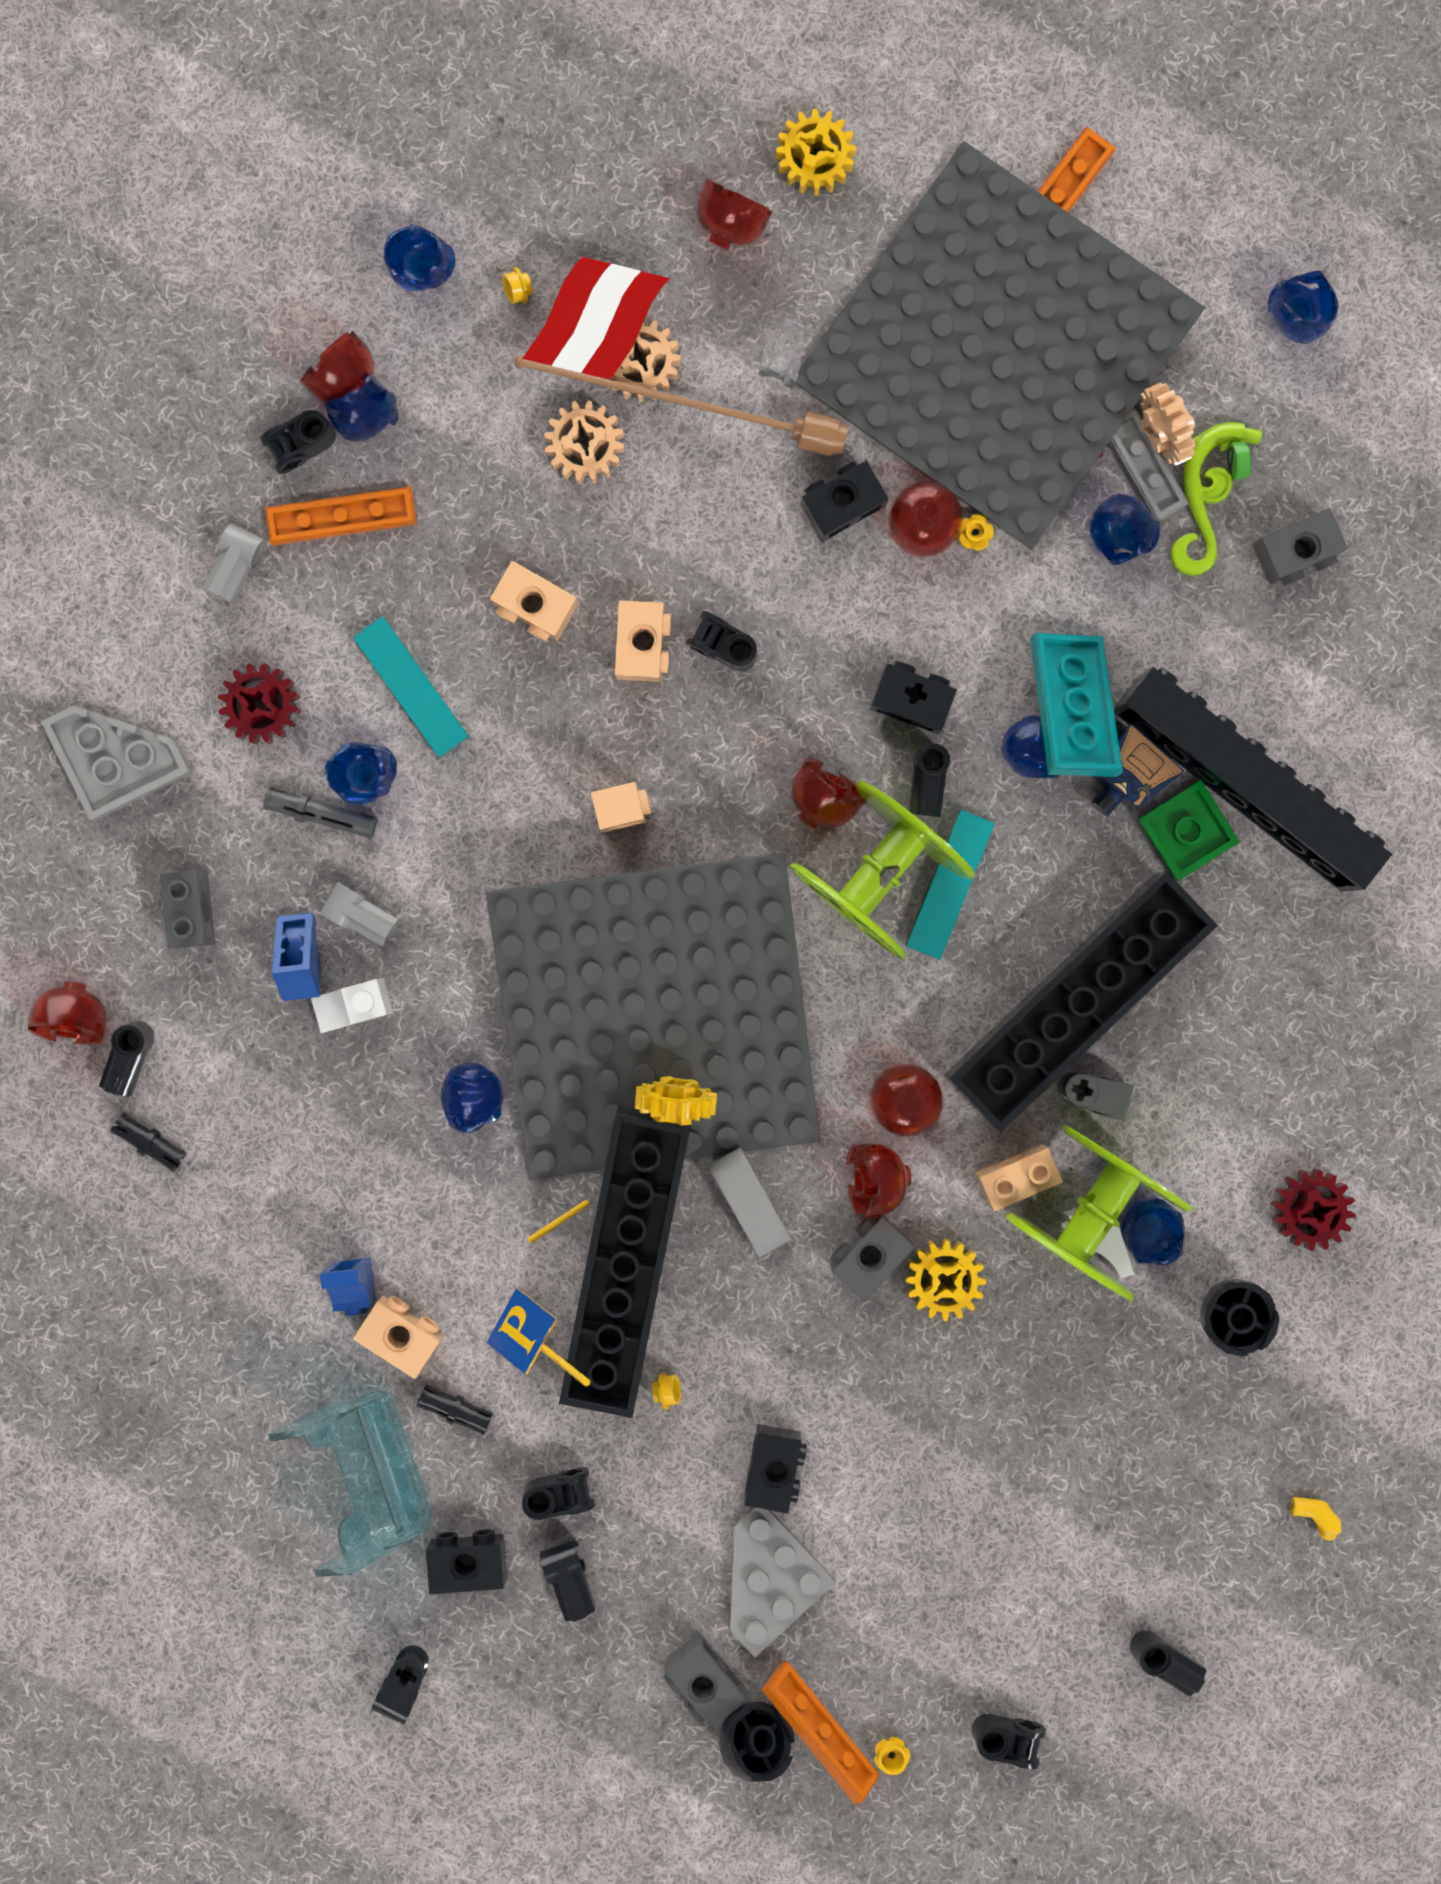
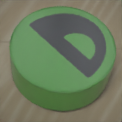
(1239, 460)

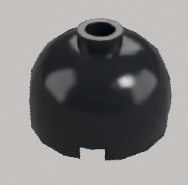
(1252, 1324)
(756, 1742)

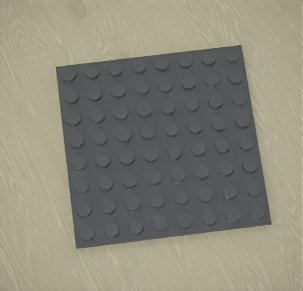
(998, 344)
(651, 982)

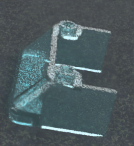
(377, 1473)

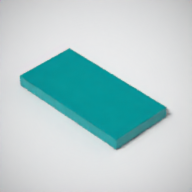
(1075, 705)

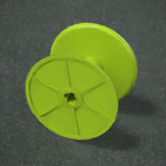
(895, 851)
(1097, 1214)

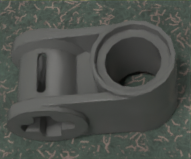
(1101, 1094)

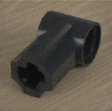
(928, 785)
(124, 1060)
(566, 1574)
(1167, 1663)

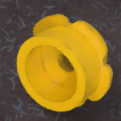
(517, 286)
(977, 542)
(666, 1390)
(891, 1765)

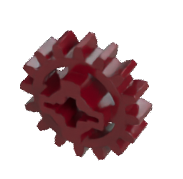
(251, 715)
(1329, 1207)

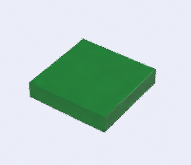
(1188, 830)

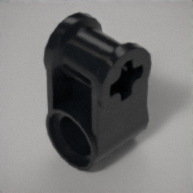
(296, 442)
(721, 642)
(560, 1493)
(401, 1687)
(1015, 1742)

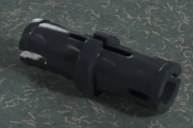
(148, 1142)
(454, 1409)

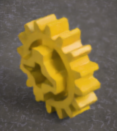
(803, 139)
(675, 1100)
(956, 1268)

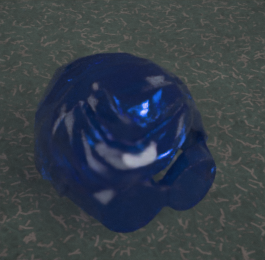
(418, 258)
(1301, 311)
(363, 411)
(1123, 524)
(1025, 748)
(361, 772)
(471, 1097)
(1153, 1232)

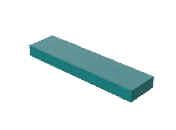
(411, 687)
(947, 889)

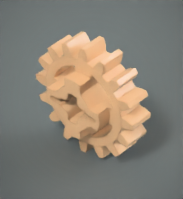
(655, 354)
(1167, 423)
(570, 444)

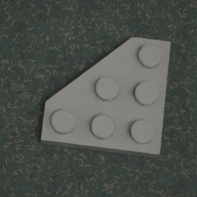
(111, 759)
(771, 1579)

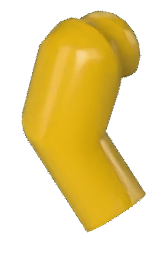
(1326, 1520)

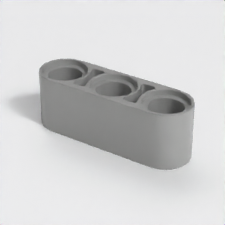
(750, 1202)

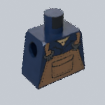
(1143, 775)

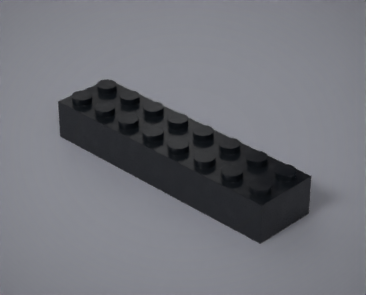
(1252, 781)
(1080, 1000)
(625, 1262)

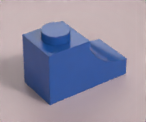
(296, 957)
(350, 1285)

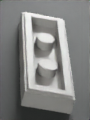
(1147, 469)

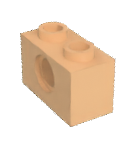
(518, 586)
(633, 620)
(620, 807)
(1018, 1177)
(378, 1336)

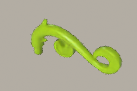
(1197, 495)

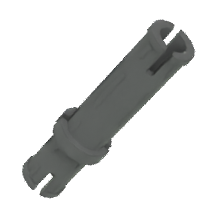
(318, 812)

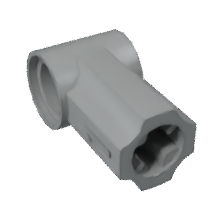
(237, 556)
(354, 911)

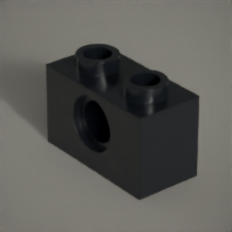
(857, 481)
(769, 1490)
(449, 1575)

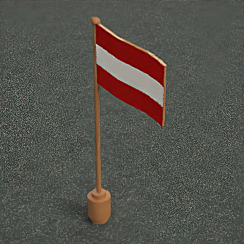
(597, 327)

